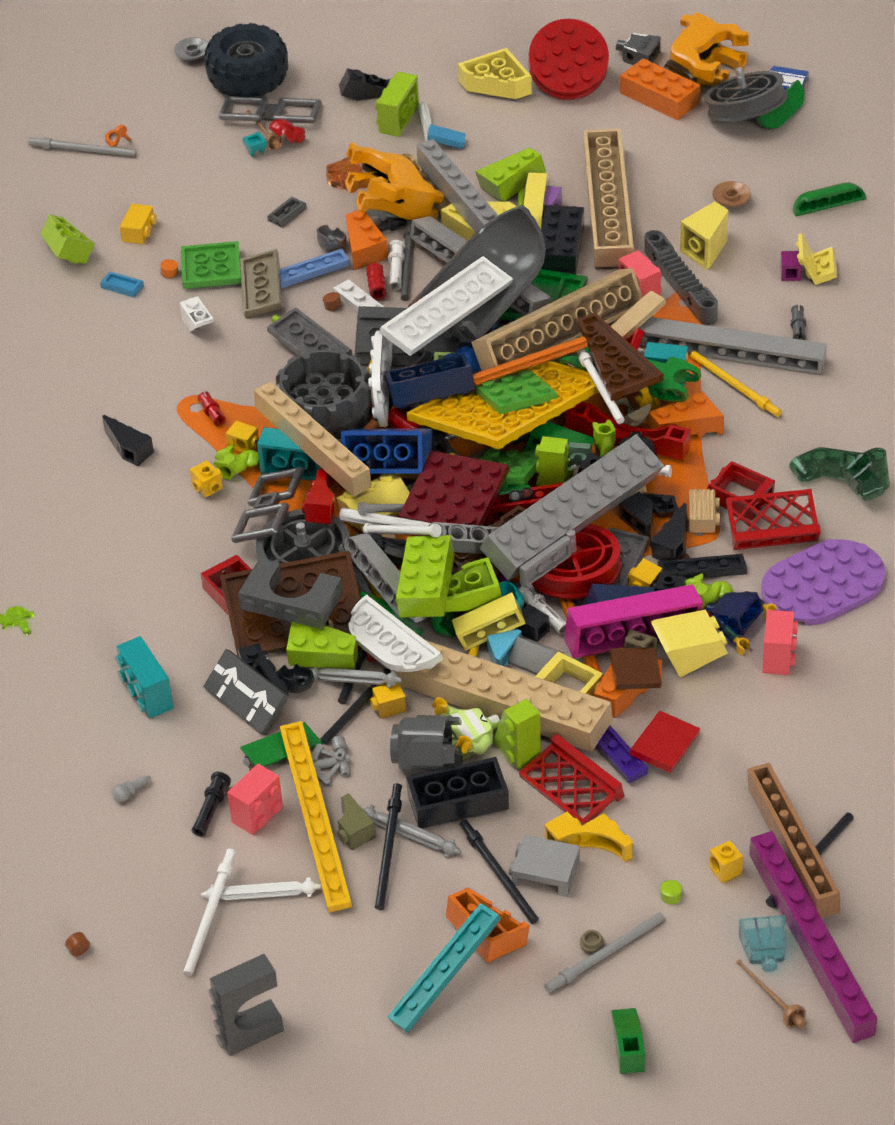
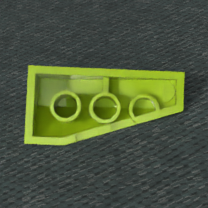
(472, 587)

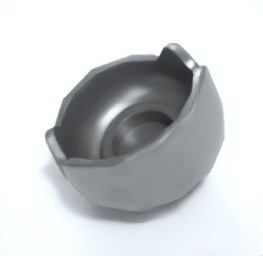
(329, 238)

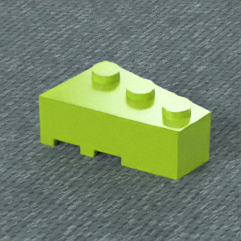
(66, 240)

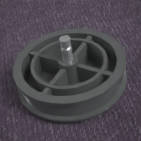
(745, 96)
(301, 539)

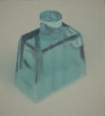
(764, 940)

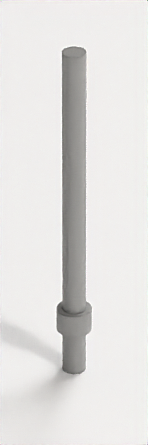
(48, 143)
(568, 974)

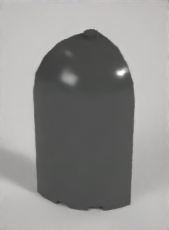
(513, 245)

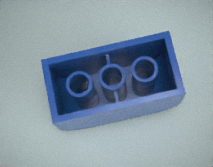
(390, 448)

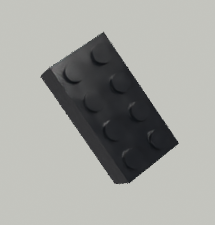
(562, 237)
(457, 792)

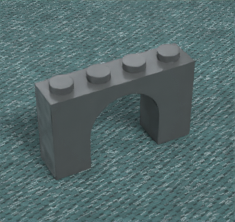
(309, 609)
(231, 991)

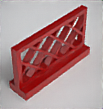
(779, 534)
(585, 767)

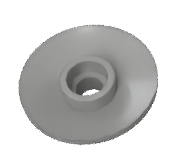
(191, 48)

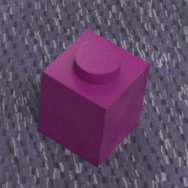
(790, 266)

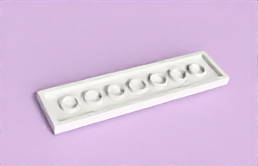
(446, 306)

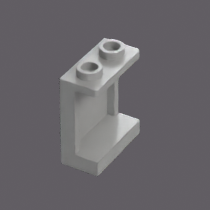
(546, 863)

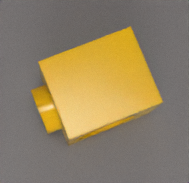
(242, 437)
(725, 861)

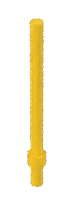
(762, 402)

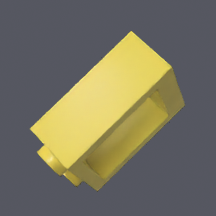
(564, 664)

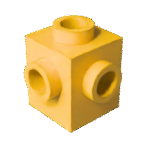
(206, 478)

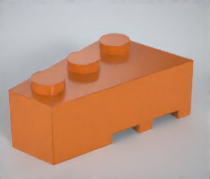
(365, 240)
(695, 414)
(619, 698)
(503, 939)

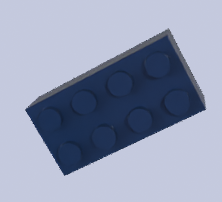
(430, 381)

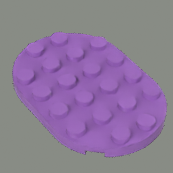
(824, 580)

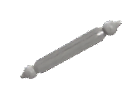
(356, 676)
(414, 832)

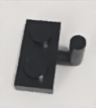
(267, 669)

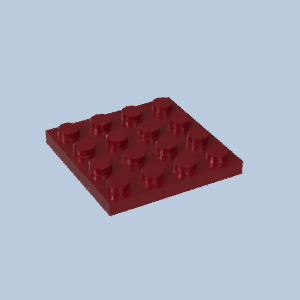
(454, 490)

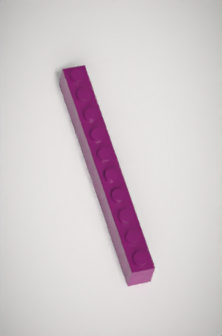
(813, 937)

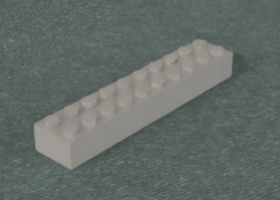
(572, 505)

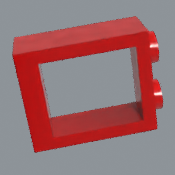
(744, 477)
(211, 578)

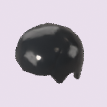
(296, 679)

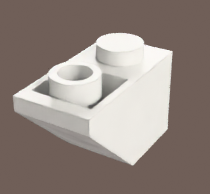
(195, 314)

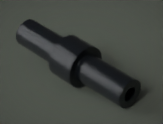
(392, 224)

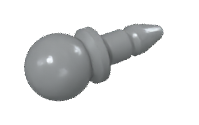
(122, 792)

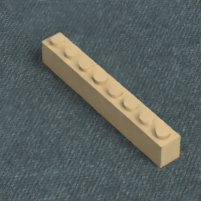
(312, 438)

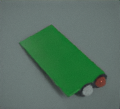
(515, 494)
(272, 749)

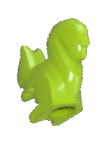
(604, 437)
(232, 464)
(709, 593)

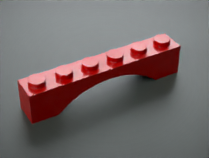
(670, 440)
(320, 500)

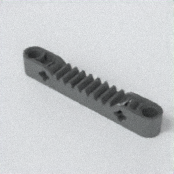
(694, 295)

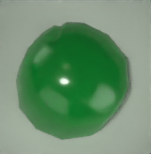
(443, 625)

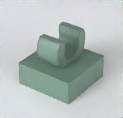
(578, 452)

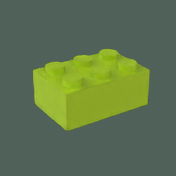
(397, 104)

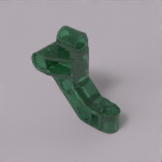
(864, 472)

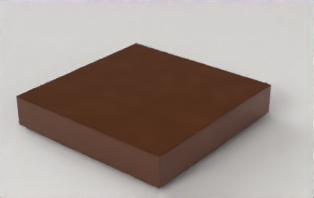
(635, 668)

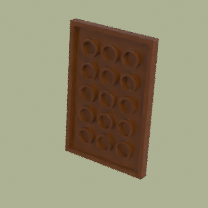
(296, 580)

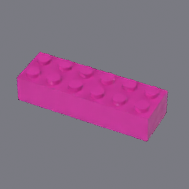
(605, 624)

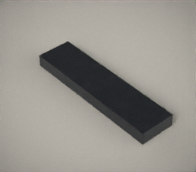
(709, 566)

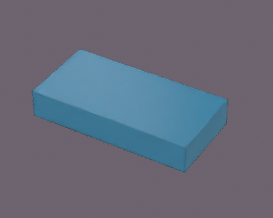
(446, 136)
(122, 284)

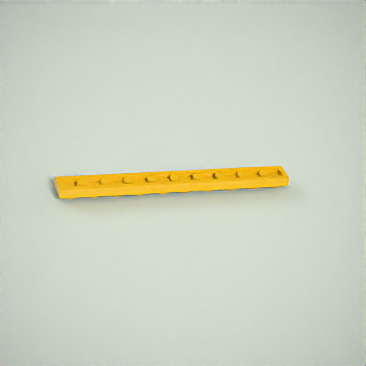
(315, 817)

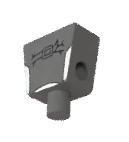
(639, 47)

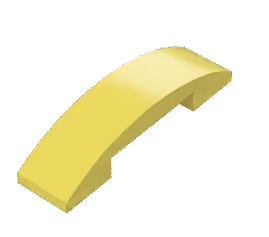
(535, 195)

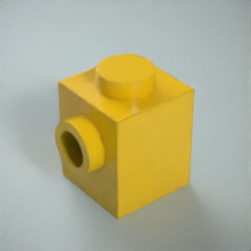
(644, 574)
(388, 701)

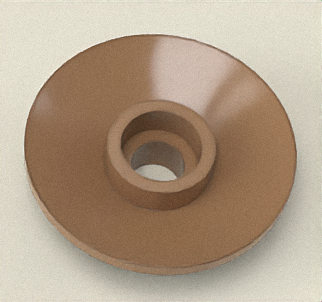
(731, 193)

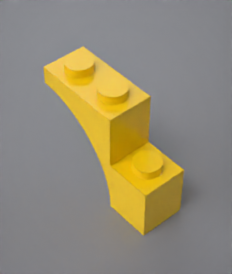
(597, 833)

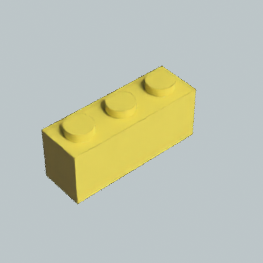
(490, 619)

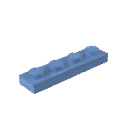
(313, 267)

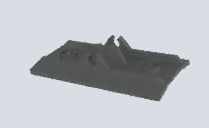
(372, 318)

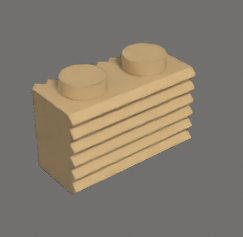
(702, 511)

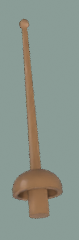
(274, 141)
(792, 1015)

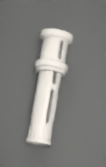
(396, 259)
(538, 601)

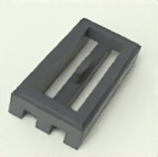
(290, 212)

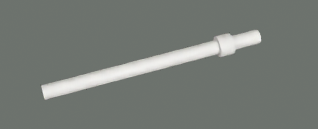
(587, 361)
(223, 873)

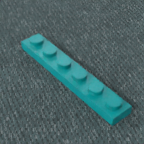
(444, 967)

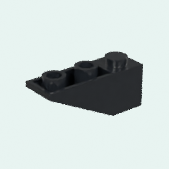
(362, 85)
(129, 442)
(672, 538)

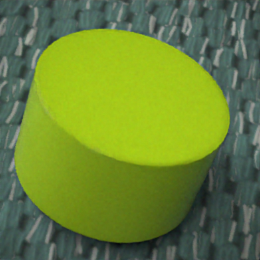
(671, 892)

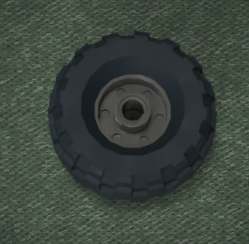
(246, 60)

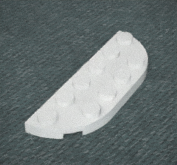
(381, 362)
(390, 639)

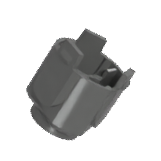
(424, 744)

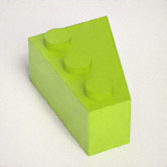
(510, 174)
(552, 461)
(321, 647)
(519, 734)

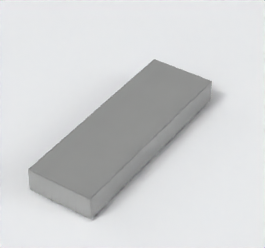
(545, 561)

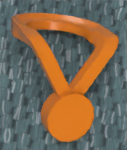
(120, 131)

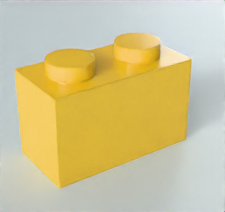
(137, 223)

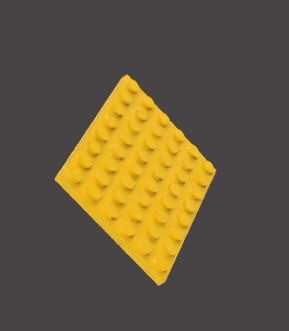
(476, 420)

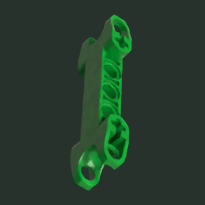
(674, 374)

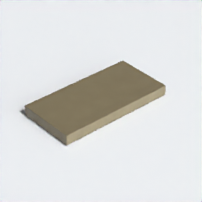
(261, 283)

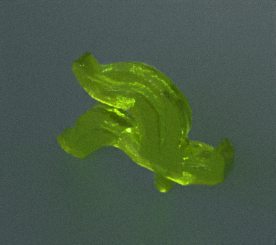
(10, 618)

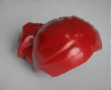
(285, 128)

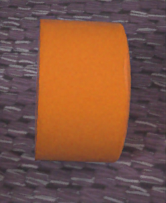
(169, 268)

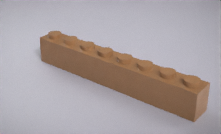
(793, 838)

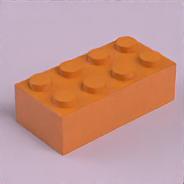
(660, 89)

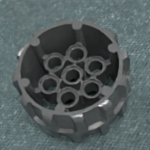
(329, 389)

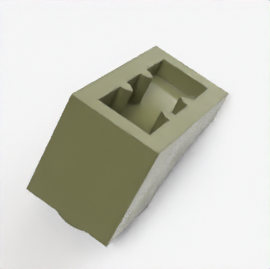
(355, 825)

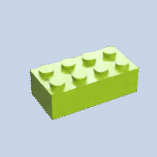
(425, 576)

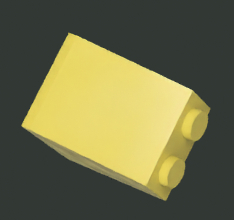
(705, 234)
(690, 640)

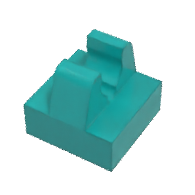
(254, 143)

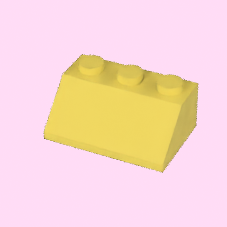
(384, 490)

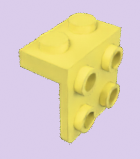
(819, 265)

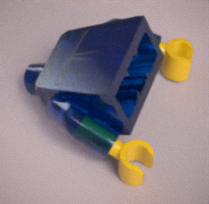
(736, 614)

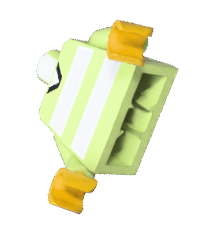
(475, 732)

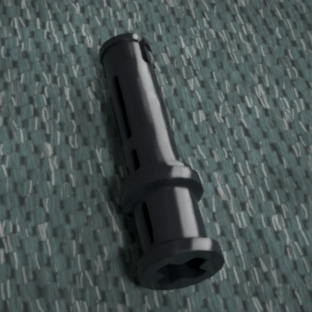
(213, 795)

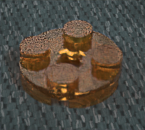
(336, 172)

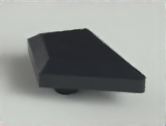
(663, 504)

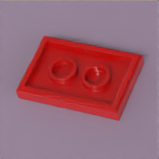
(664, 741)

